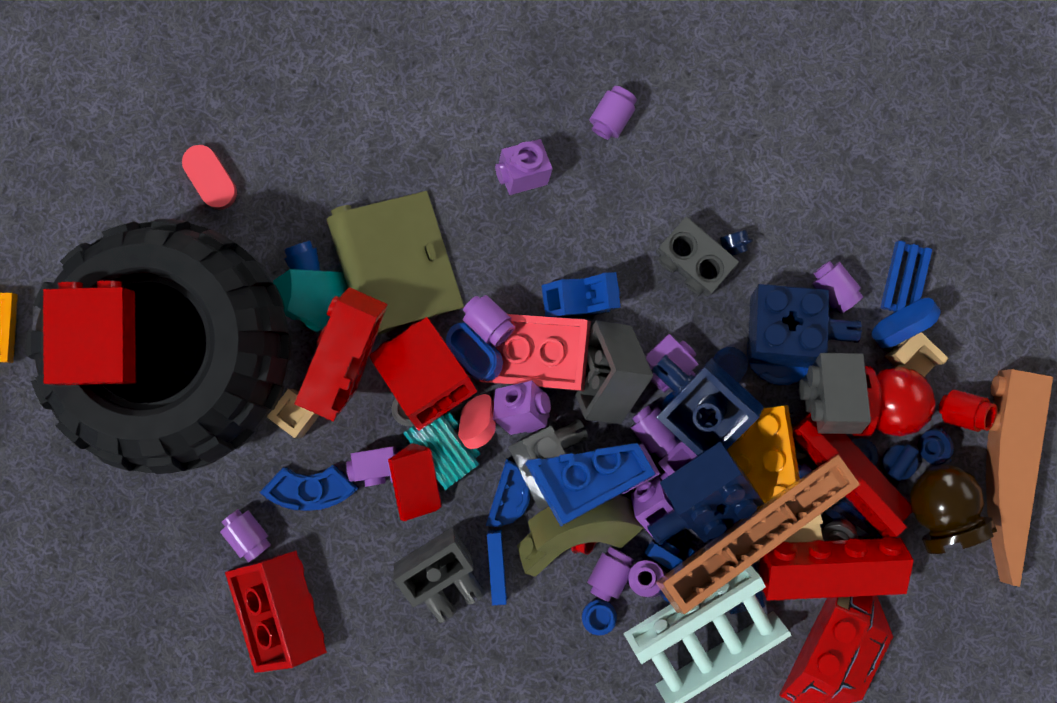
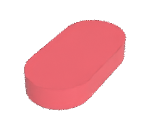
(209, 177)
(477, 422)

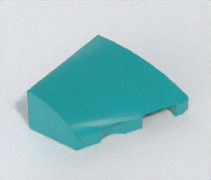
(309, 294)

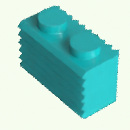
(449, 454)

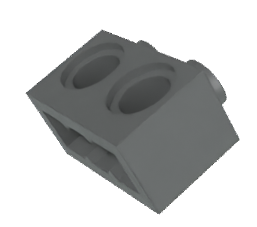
(702, 250)

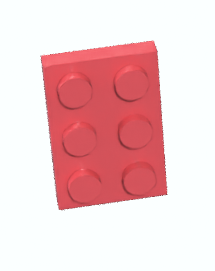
(545, 351)

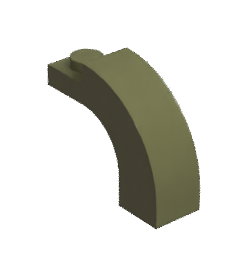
(608, 523)

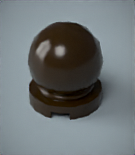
(950, 506)

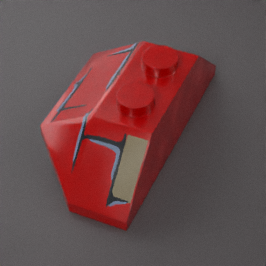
(840, 652)

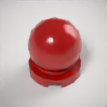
(898, 401)

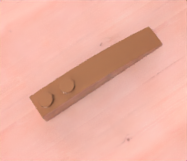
(1014, 464)
(756, 535)

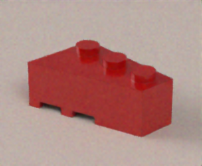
(341, 353)

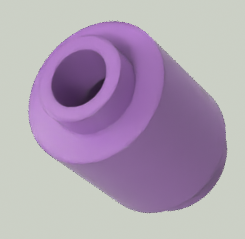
(613, 112)
(841, 285)
(488, 320)
(653, 433)
(245, 535)
(610, 574)
(635, 575)

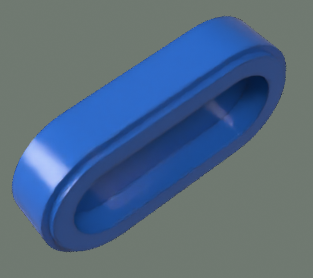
(906, 323)
(473, 353)

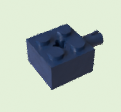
(808, 317)
(705, 390)
(706, 497)

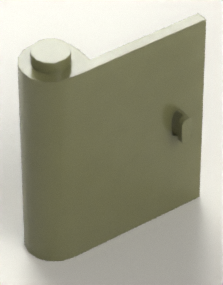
(387, 259)

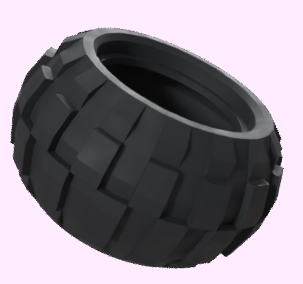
(241, 362)

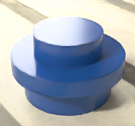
(599, 617)

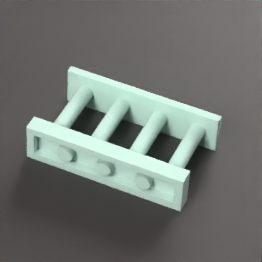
(669, 627)

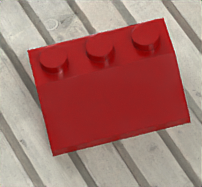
(276, 612)

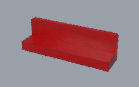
(875, 495)

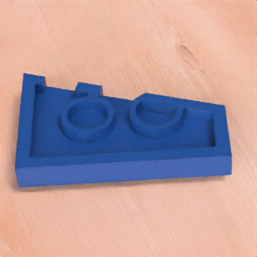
(588, 479)

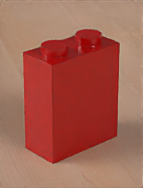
(89, 334)
(422, 373)

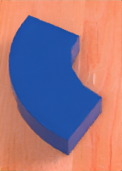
(309, 492)

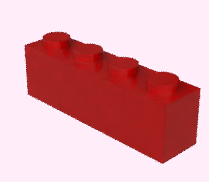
(836, 569)

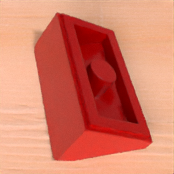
(414, 482)

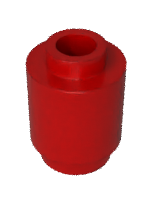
(968, 411)

